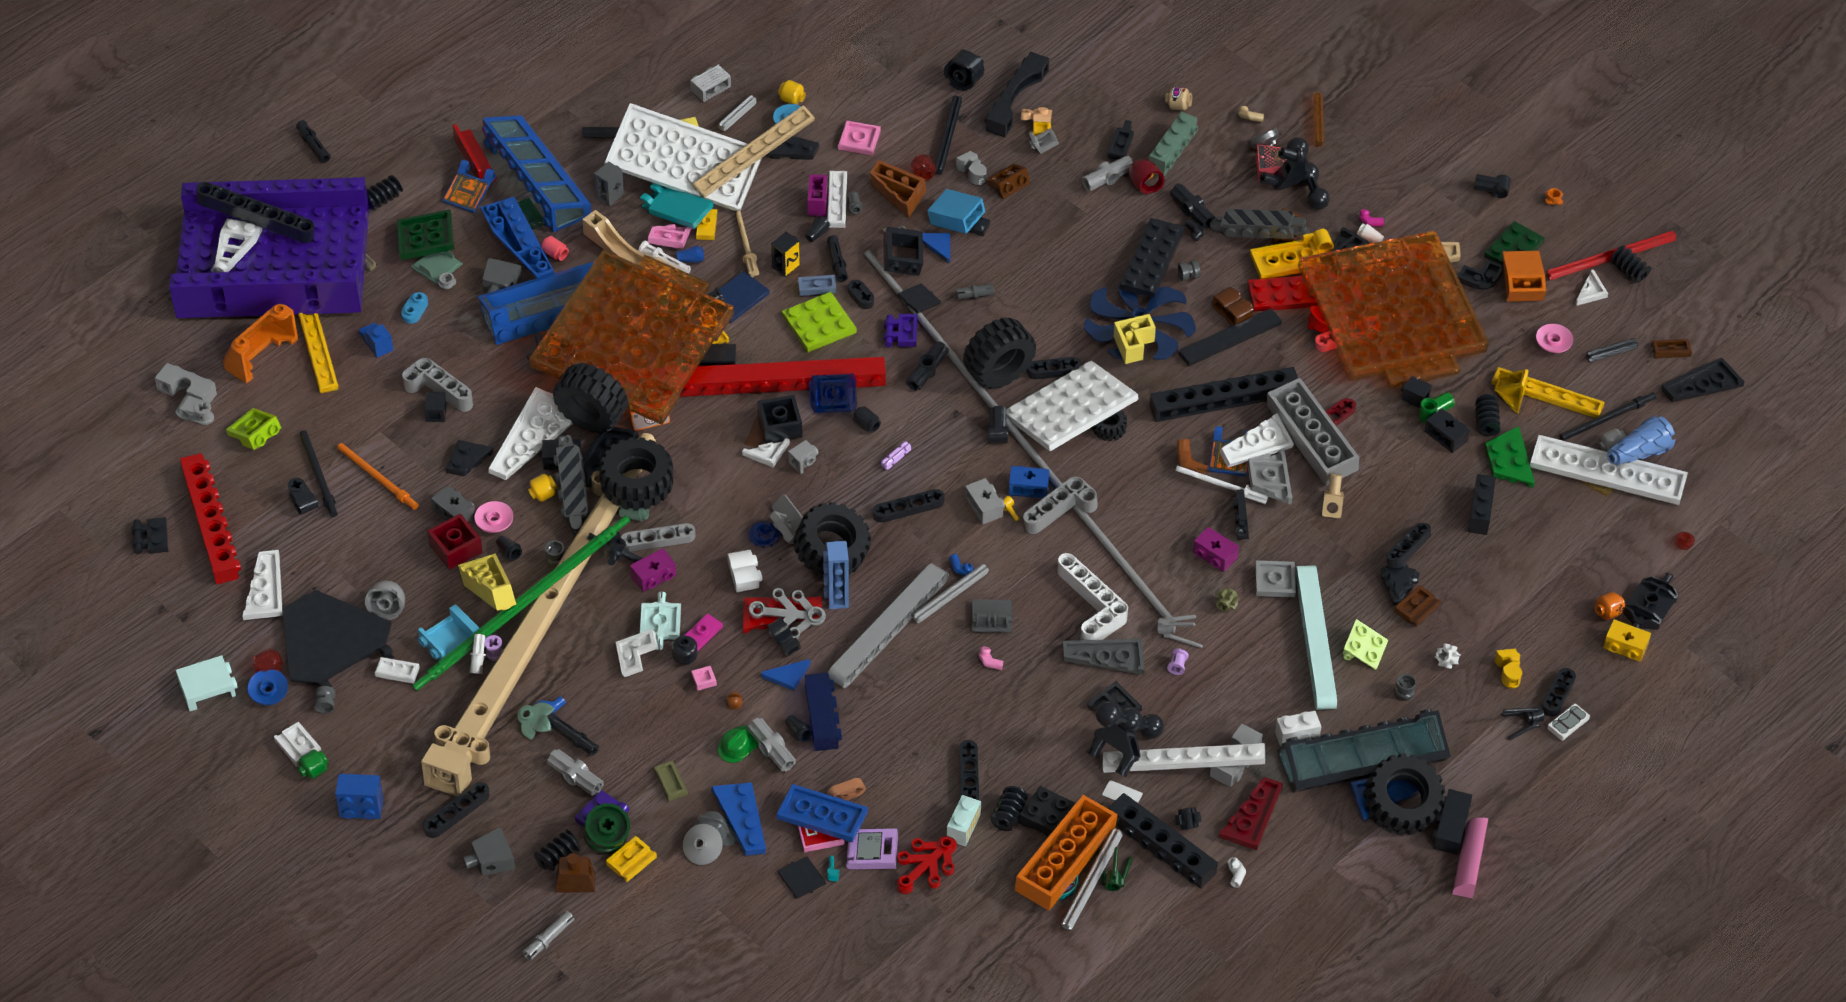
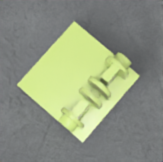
(1364, 645)

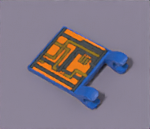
(466, 190)
(1217, 463)

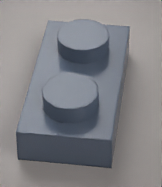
(816, 285)

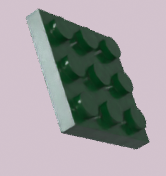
(425, 234)

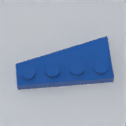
(742, 815)

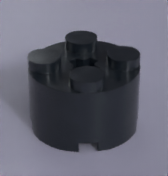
(964, 70)

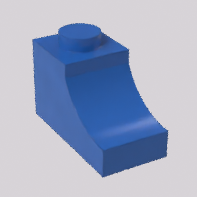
(377, 339)

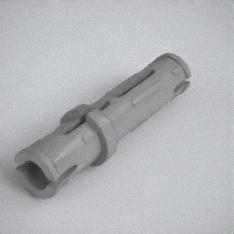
(542, 941)

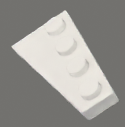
(265, 588)

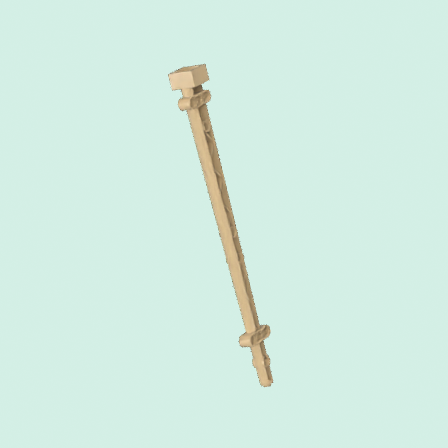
(448, 761)

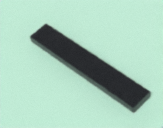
(1230, 337)

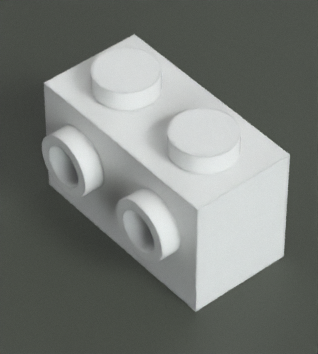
(1299, 725)

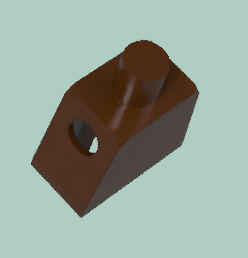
(575, 875)

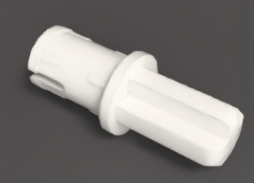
(477, 656)

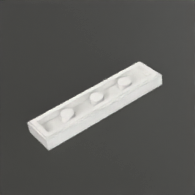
(837, 199)

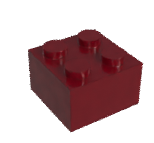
(454, 541)

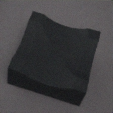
(1045, 811)

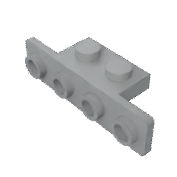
(786, 518)

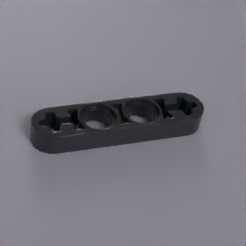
(907, 503)
(1408, 545)
(969, 774)
(458, 811)

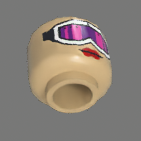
(1179, 98)

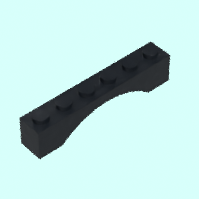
(1032, 71)

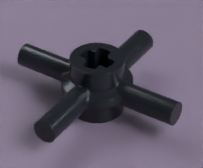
(615, 548)

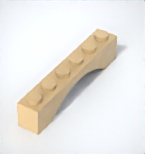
(604, 234)

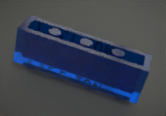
(821, 711)

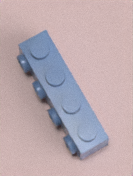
(837, 574)

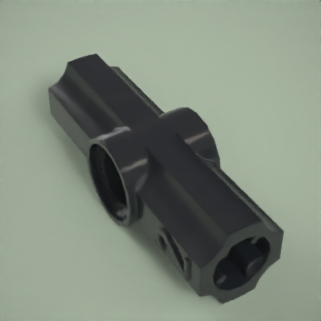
(1192, 205)
(927, 366)

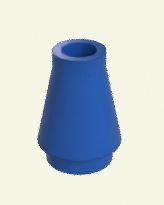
(693, 254)

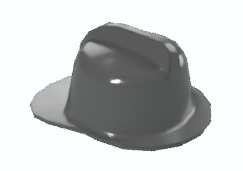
(720, 823)

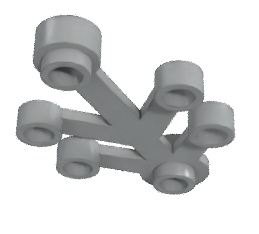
(791, 612)

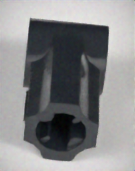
(1498, 185)
(998, 430)

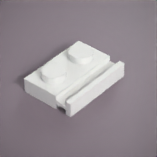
(296, 742)

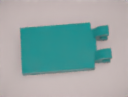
(676, 206)

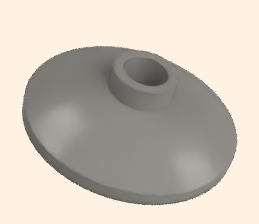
(711, 845)

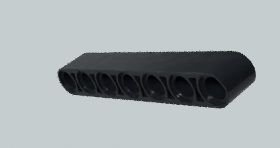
(255, 212)

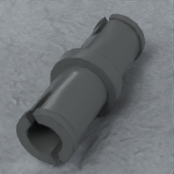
(975, 291)

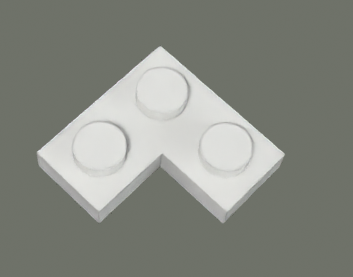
(631, 649)

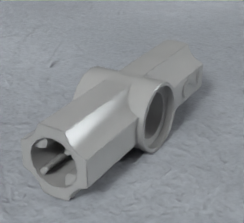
(1107, 173)
(771, 744)
(575, 772)

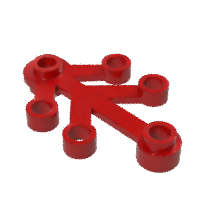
(927, 861)

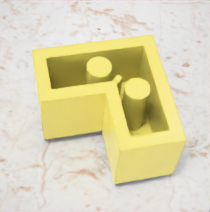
(1132, 335)

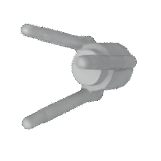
(1168, 625)

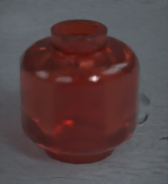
(923, 167)
(268, 660)

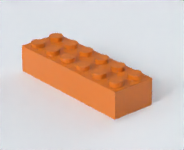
(1065, 852)

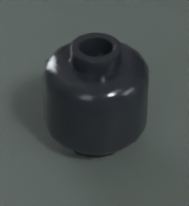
(684, 650)

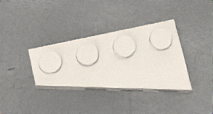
(1264, 439)

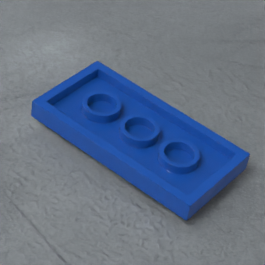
(822, 813)

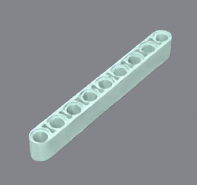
(1316, 637)

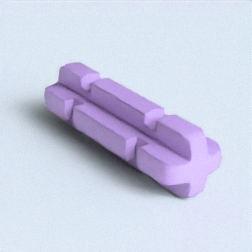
(895, 455)

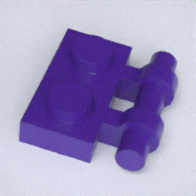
(906, 332)

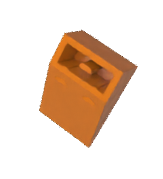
(1524, 276)

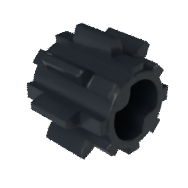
(1188, 818)

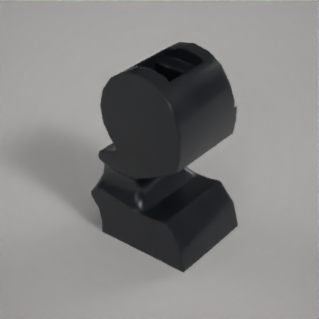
(784, 637)

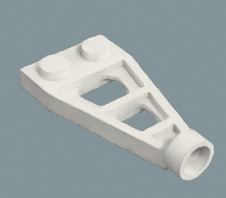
(237, 230)

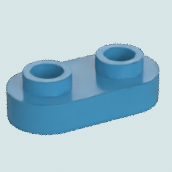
(414, 307)

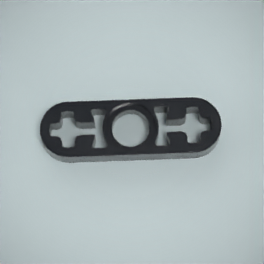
(1059, 362)
(1559, 699)

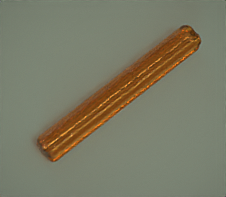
(1318, 119)

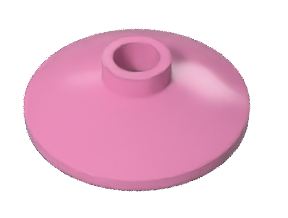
(1554, 338)
(493, 511)

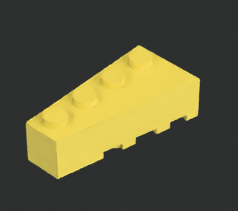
(488, 581)

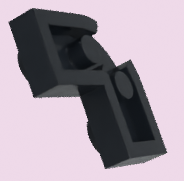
(1481, 279)

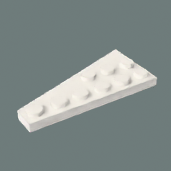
(536, 422)

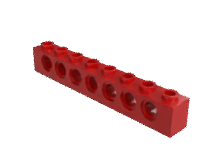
(209, 518)

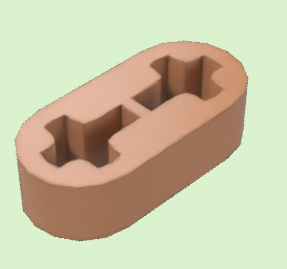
(847, 789)

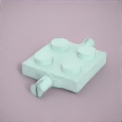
(662, 618)

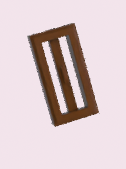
(1668, 348)

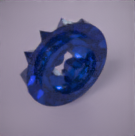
(766, 528)

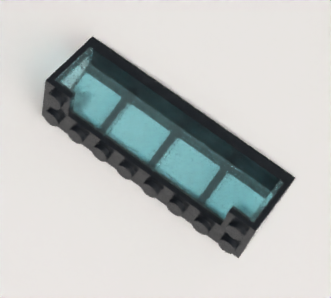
(1357, 753)

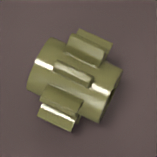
(1226, 599)

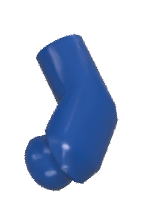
(958, 567)
(556, 704)

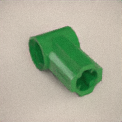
(1431, 406)

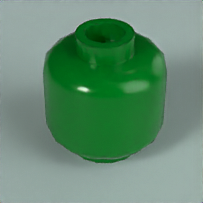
(312, 764)

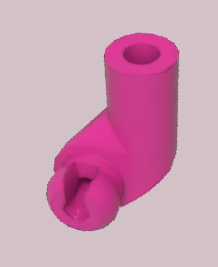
(1372, 221)

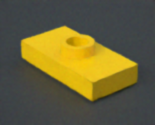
(707, 227)

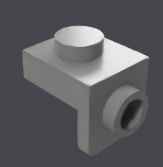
(1043, 141)

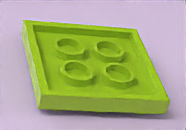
(819, 322)

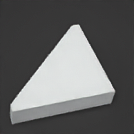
(1591, 290)
(767, 453)

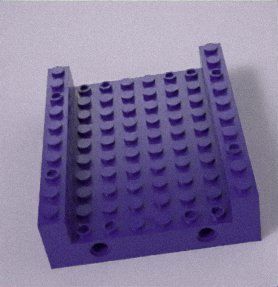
(277, 269)

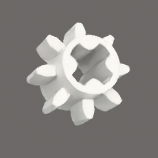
(1447, 656)

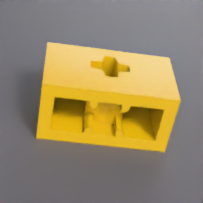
(1627, 640)

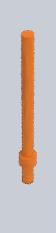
(401, 495)

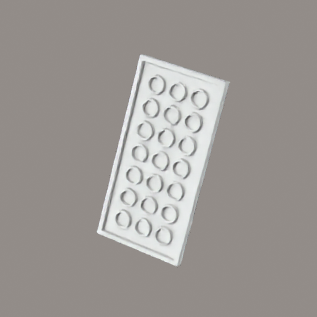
(677, 155)

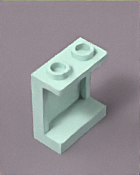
(206, 680)

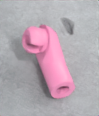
(987, 659)

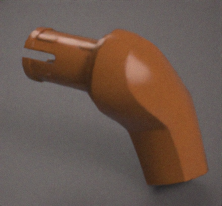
(1185, 458)

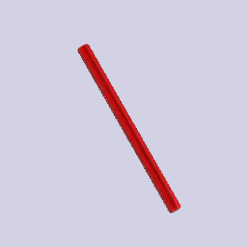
(1605, 257)

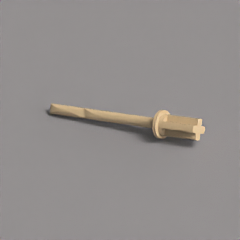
(749, 258)

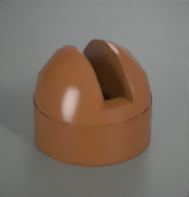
(734, 700)

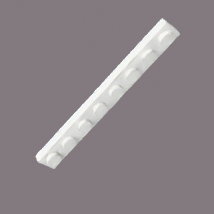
(1190, 757)

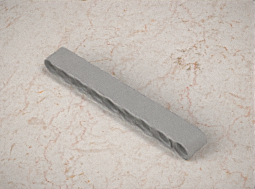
(887, 625)

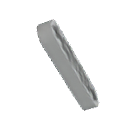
(659, 540)

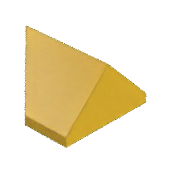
(1512, 387)

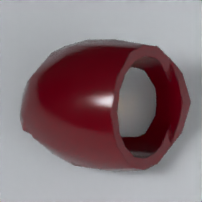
(1143, 170)

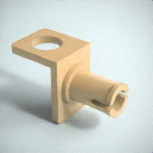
(1333, 495)

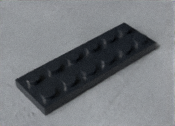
(1152, 258)

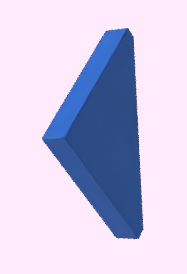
(938, 243)
(787, 675)

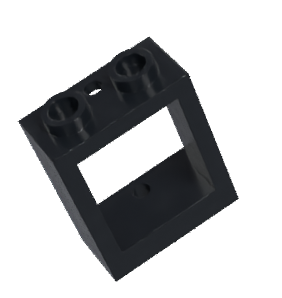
(903, 238)

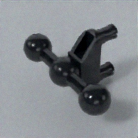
(1297, 170)
(1122, 735)

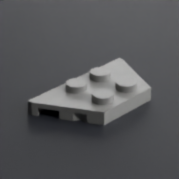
(1270, 476)

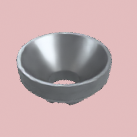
(1267, 138)

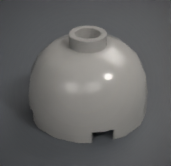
(385, 599)

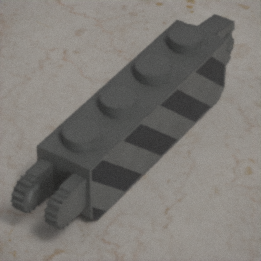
(1260, 224)
(573, 484)

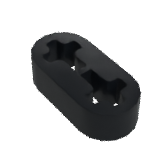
(863, 292)

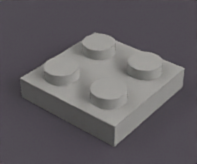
(1275, 578)

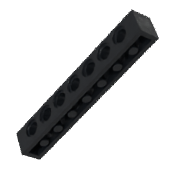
(1218, 394)

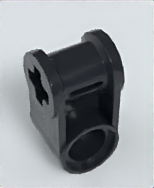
(301, 496)

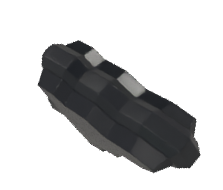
(1399, 581)

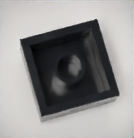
(780, 419)

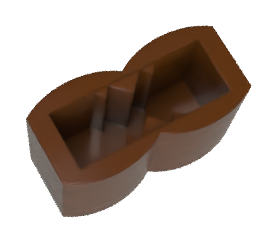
(1232, 306)

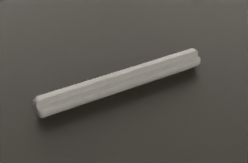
(950, 593)

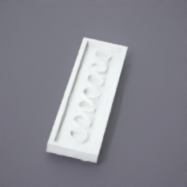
(1593, 467)

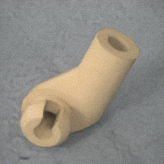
(1248, 115)

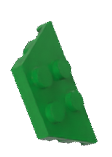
(1509, 458)

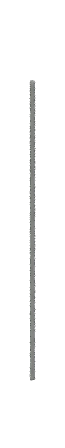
(1024, 443)

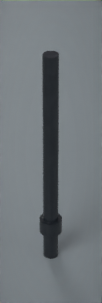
(1637, 403)
(328, 499)

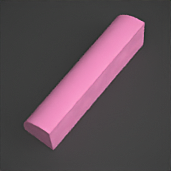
(1470, 857)

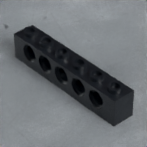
(1172, 841)

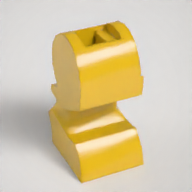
(1510, 661)

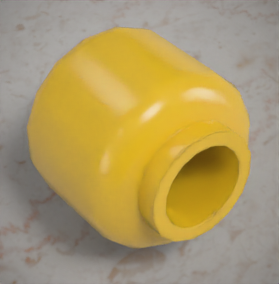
(791, 92)
(542, 487)

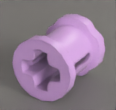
(493, 645)
(1177, 662)

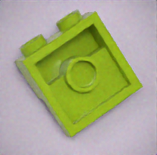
(254, 428)

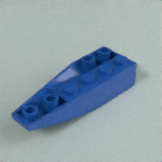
(514, 231)

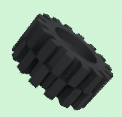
(1112, 431)

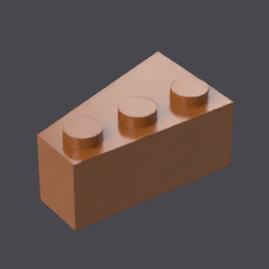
(898, 186)

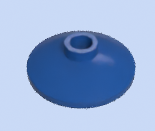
(267, 680)

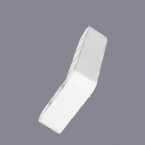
(1110, 607)

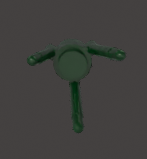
(1113, 880)

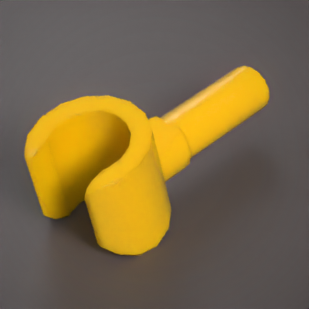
(1009, 502)

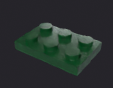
(1514, 238)

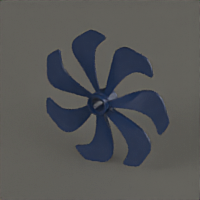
(1166, 344)

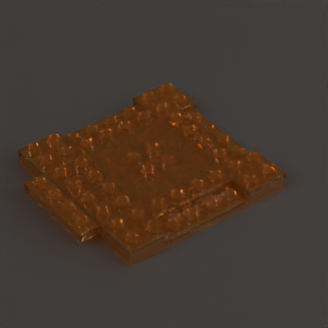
(1395, 308)
(640, 326)

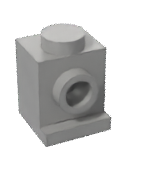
(802, 456)

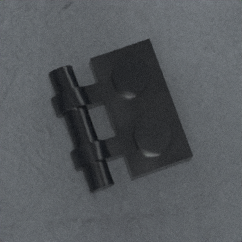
(156, 536)

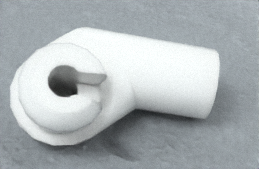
(1237, 870)

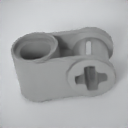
(195, 410)

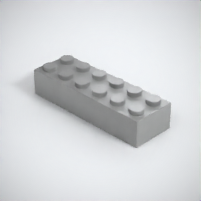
(1313, 431)

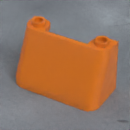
(274, 326)

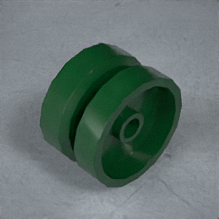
(595, 832)

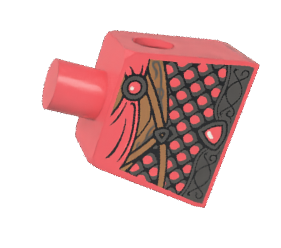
(1268, 160)

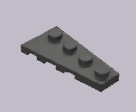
(1110, 654)

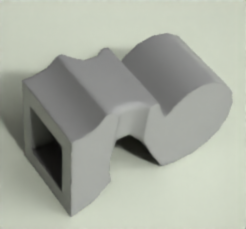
(976, 172)

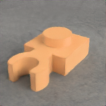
(1041, 114)

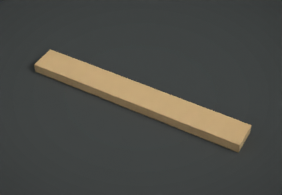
(753, 152)

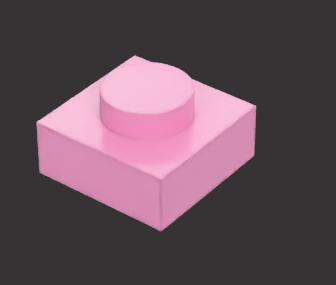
(704, 678)

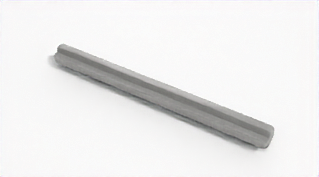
(1091, 879)

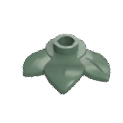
(536, 720)

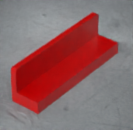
(471, 151)

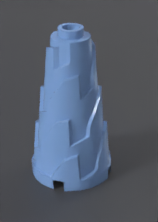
(1648, 439)

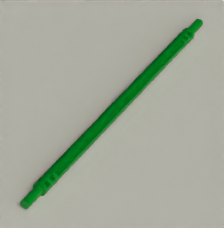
(523, 601)

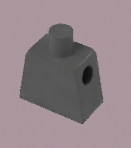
(500, 275)
(491, 854)

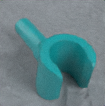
(833, 874)

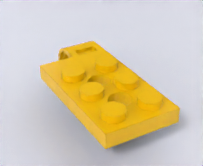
(1311, 244)

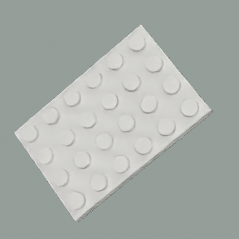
(1070, 405)

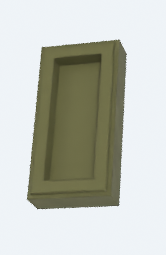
(670, 780)

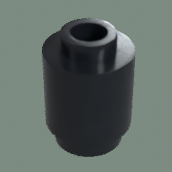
(866, 419)

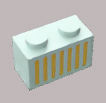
(964, 820)

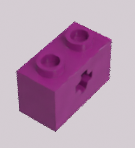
(817, 195)
(1215, 549)
(653, 570)

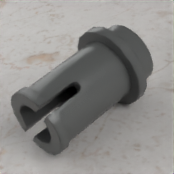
(855, 205)

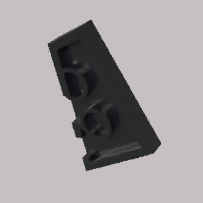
(795, 149)

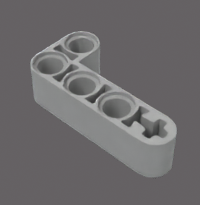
(437, 379)
(1070, 493)

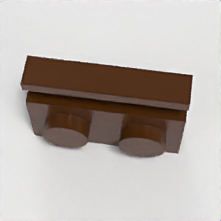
(1417, 605)

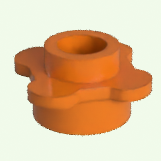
(1554, 196)

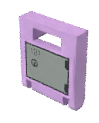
(868, 849)

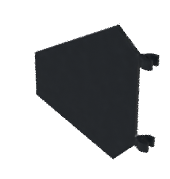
(330, 637)

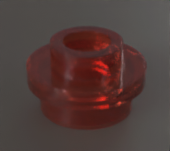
(1684, 540)

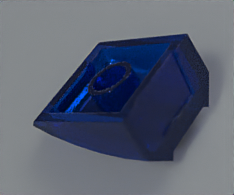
(833, 393)

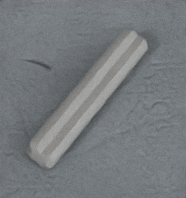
(737, 113)

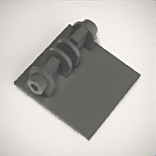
(992, 616)

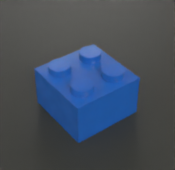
(359, 796)

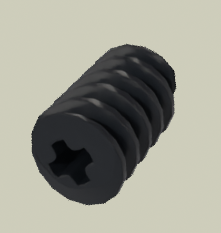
(382, 191)
(1630, 265)
(1487, 415)
(1009, 808)
(554, 850)

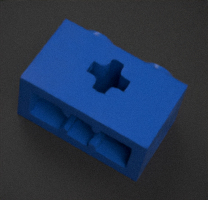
(1028, 482)

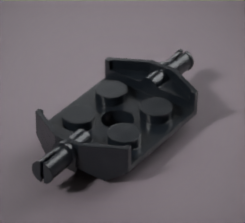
(1649, 614)

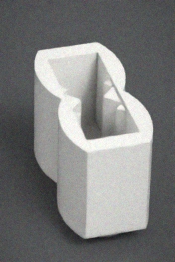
(744, 571)

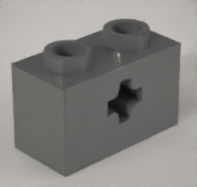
(609, 183)
(451, 503)

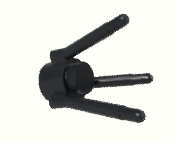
(1531, 715)

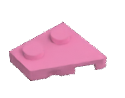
(669, 236)

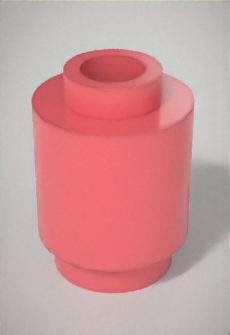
(554, 248)

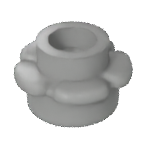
(446, 280)

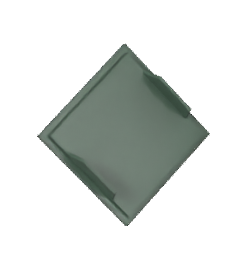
(436, 264)

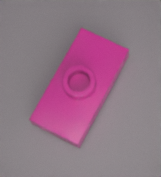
(705, 630)

